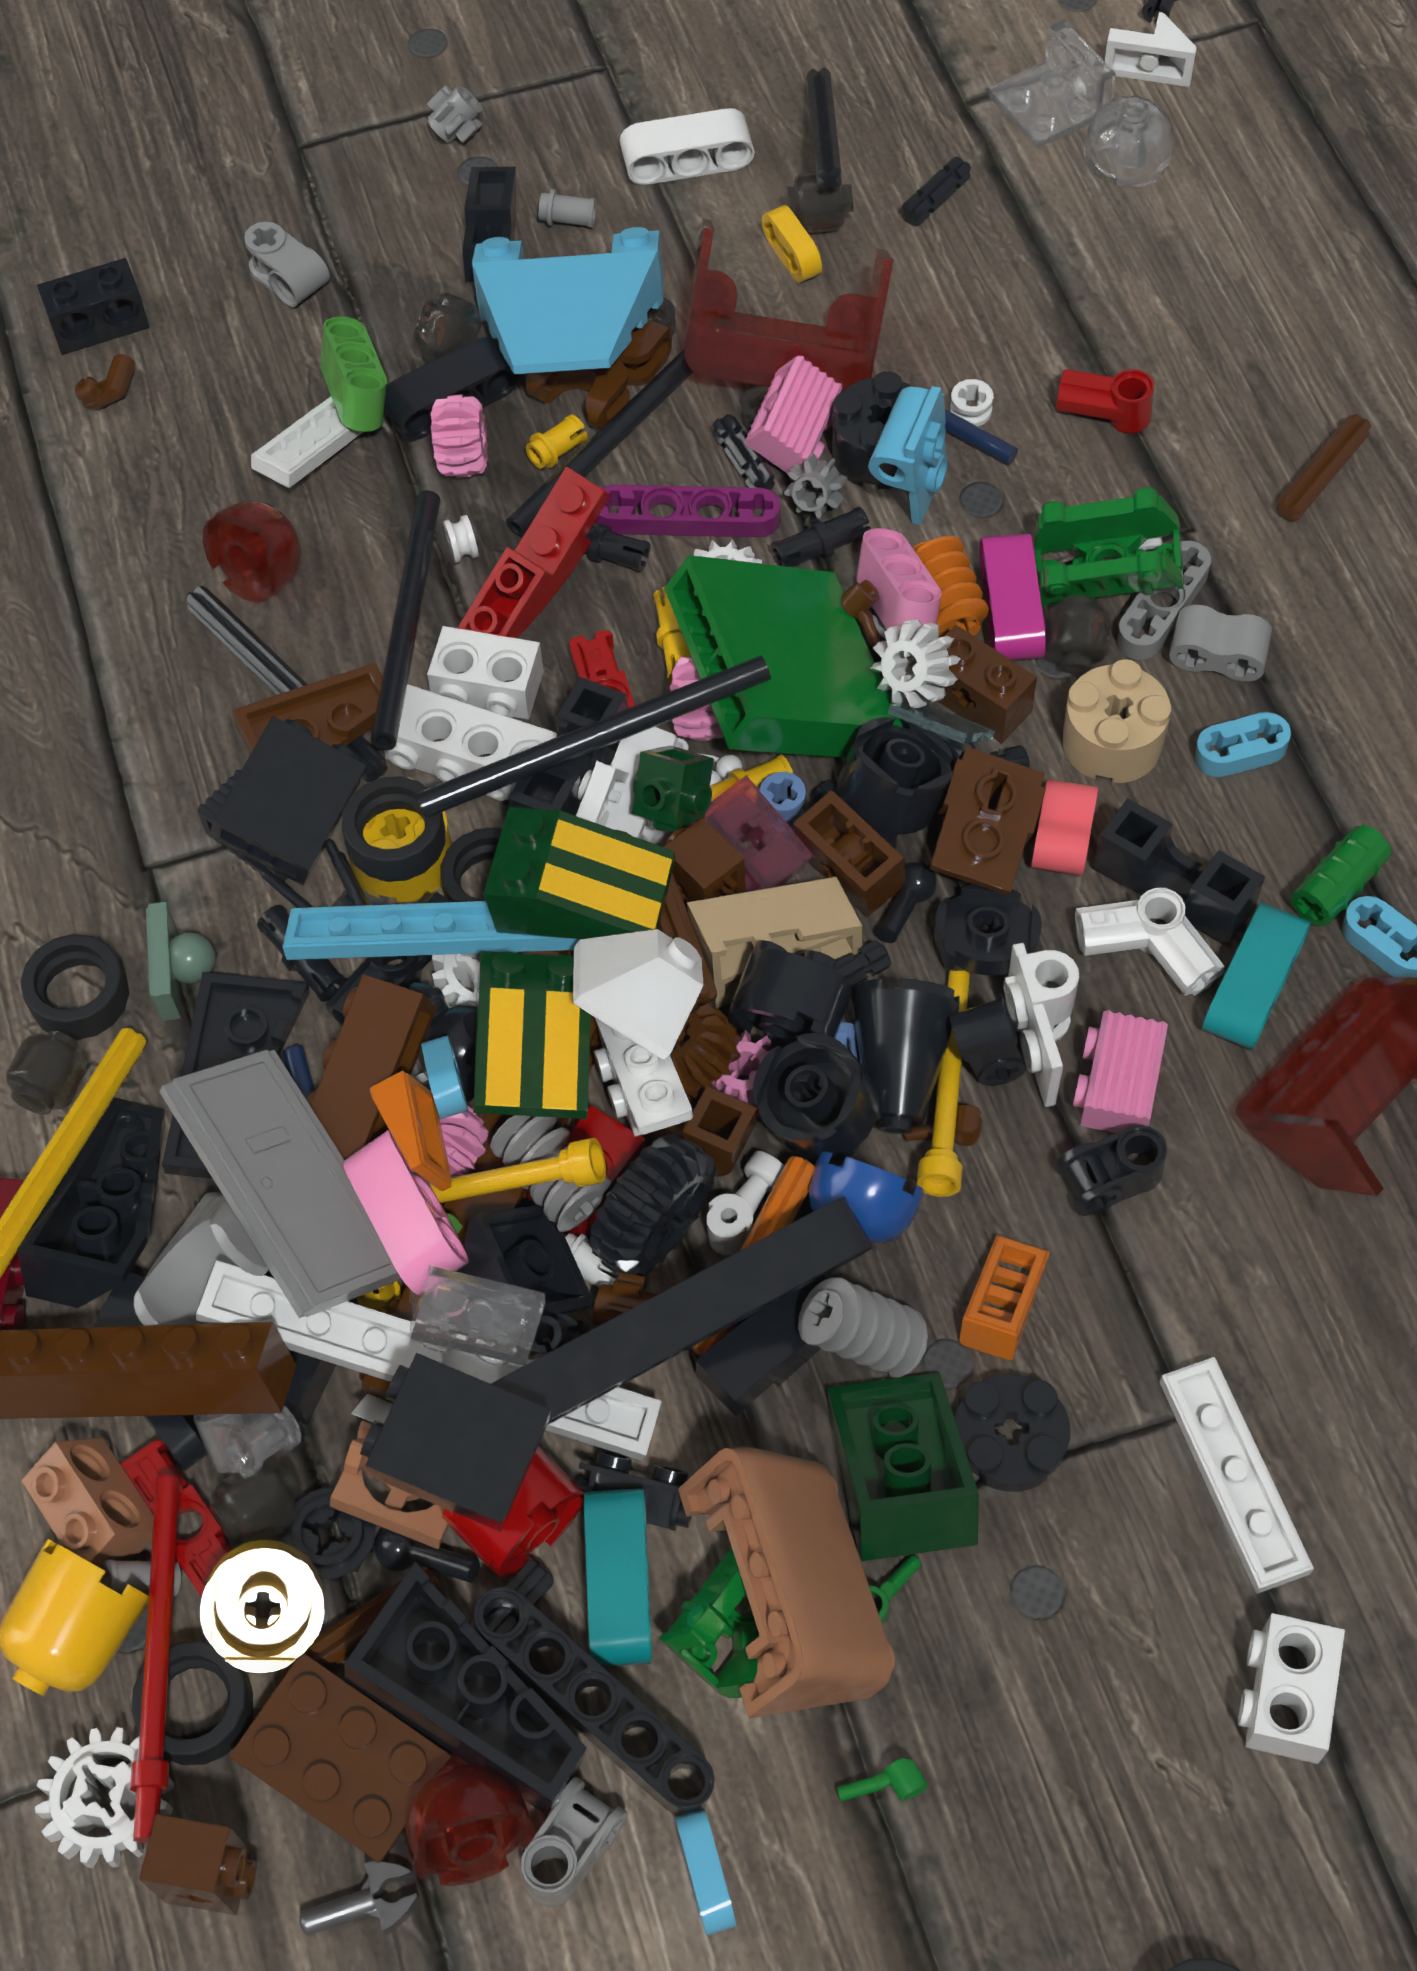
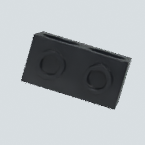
(93, 306)

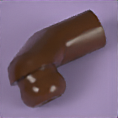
(114, 387)

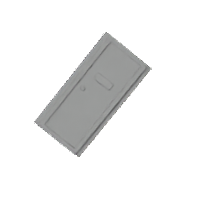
(282, 1180)

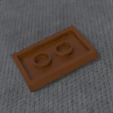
(339, 1757)

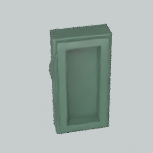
(173, 960)

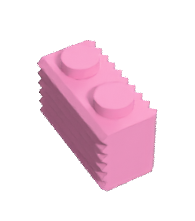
(794, 414)
(1123, 1072)

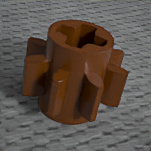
(619, 1297)

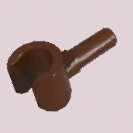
(857, 602)
(966, 1131)

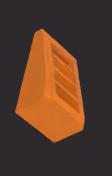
(415, 1125)
(994, 1329)

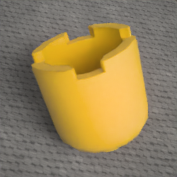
(66, 1622)

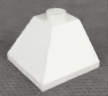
(639, 985)

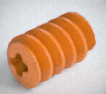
(961, 596)

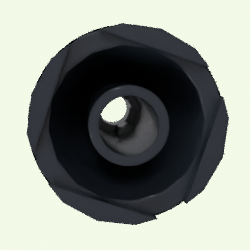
(903, 1045)

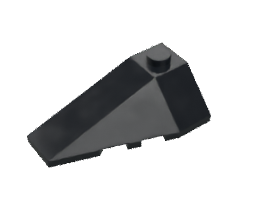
(98, 1212)

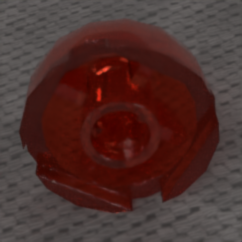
(253, 547)
(466, 1824)

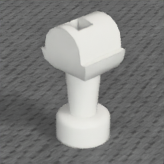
(732, 1214)

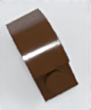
(718, 1125)

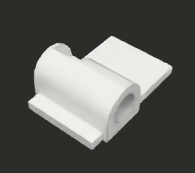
(1038, 996)

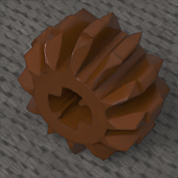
(704, 1049)

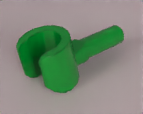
(890, 1587)
(901, 1775)

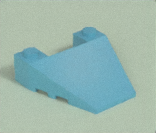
(568, 308)

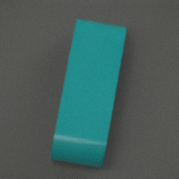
(1256, 976)
(617, 1577)

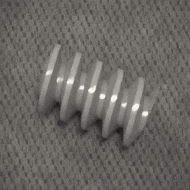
(528, 1140)
(863, 1327)

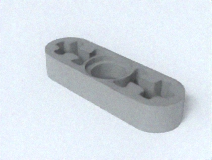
(1162, 618)

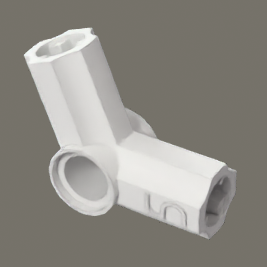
(1174, 945)

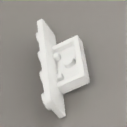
(608, 789)
(644, 1084)

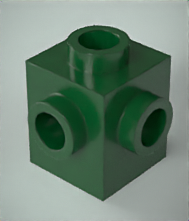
(672, 787)

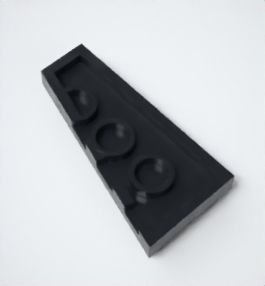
(229, 1022)

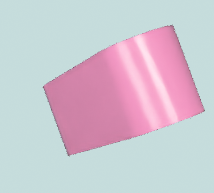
(899, 577)
(404, 1212)

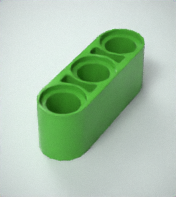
(353, 374)

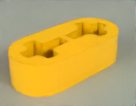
(792, 243)

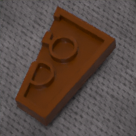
(332, 708)

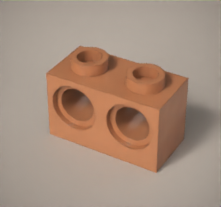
(90, 1501)

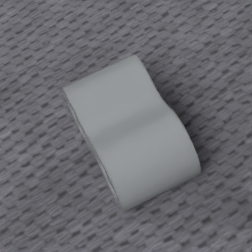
(1220, 643)

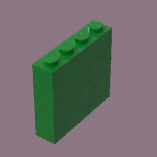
(811, 646)

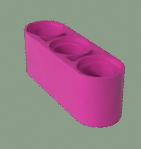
(1012, 596)

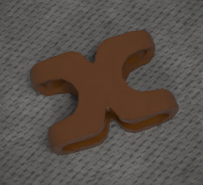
(607, 386)

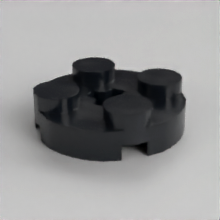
(970, 950)
(1033, 1406)

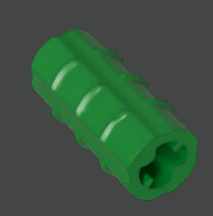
(1341, 875)

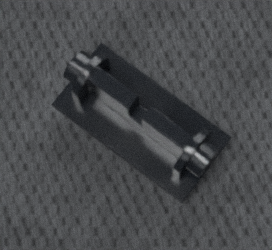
(661, 1487)

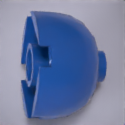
(871, 1192)

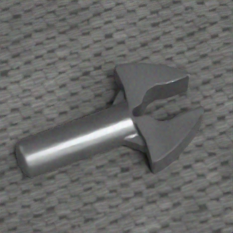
(364, 1902)

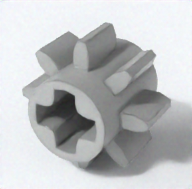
(454, 113)
(823, 476)

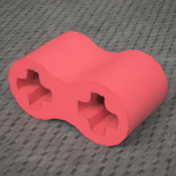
(1064, 827)

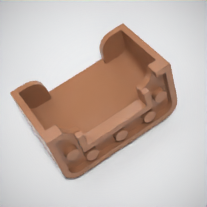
(800, 1576)

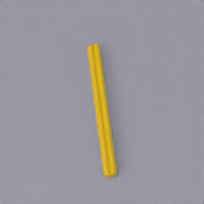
(67, 1142)

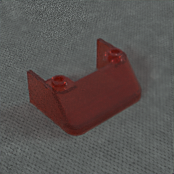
(755, 346)
(1338, 1084)

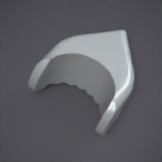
(183, 1269)

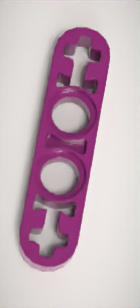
(687, 503)

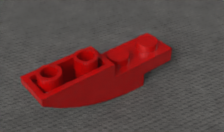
(542, 561)

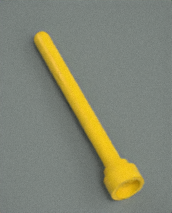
(579, 1164)
(940, 1170)

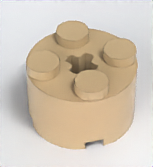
(1116, 722)

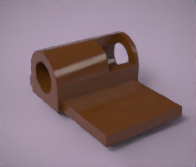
(987, 820)

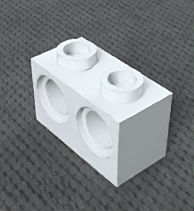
(486, 665)
(1306, 1691)

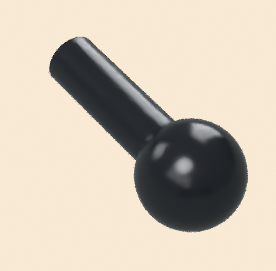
(918, 887)
(401, 1552)

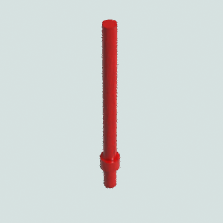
(150, 1772)

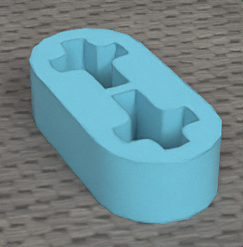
(1241, 743)
(1385, 940)
(444, 1077)
(705, 1872)

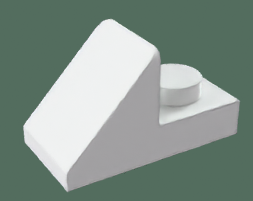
(1154, 57)

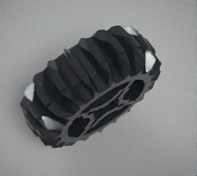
(652, 1205)

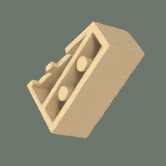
(794, 916)

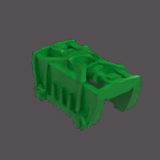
(1104, 531)
(709, 1618)

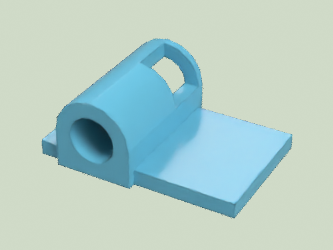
(916, 445)

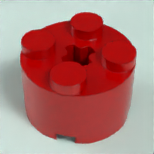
(540, 1513)

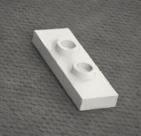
(303, 445)

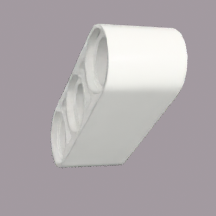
(686, 146)

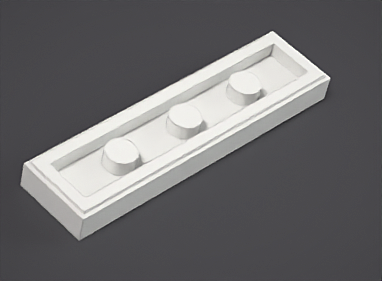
(1236, 1475)

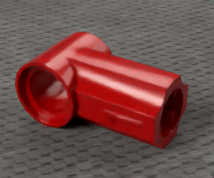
(1121, 398)

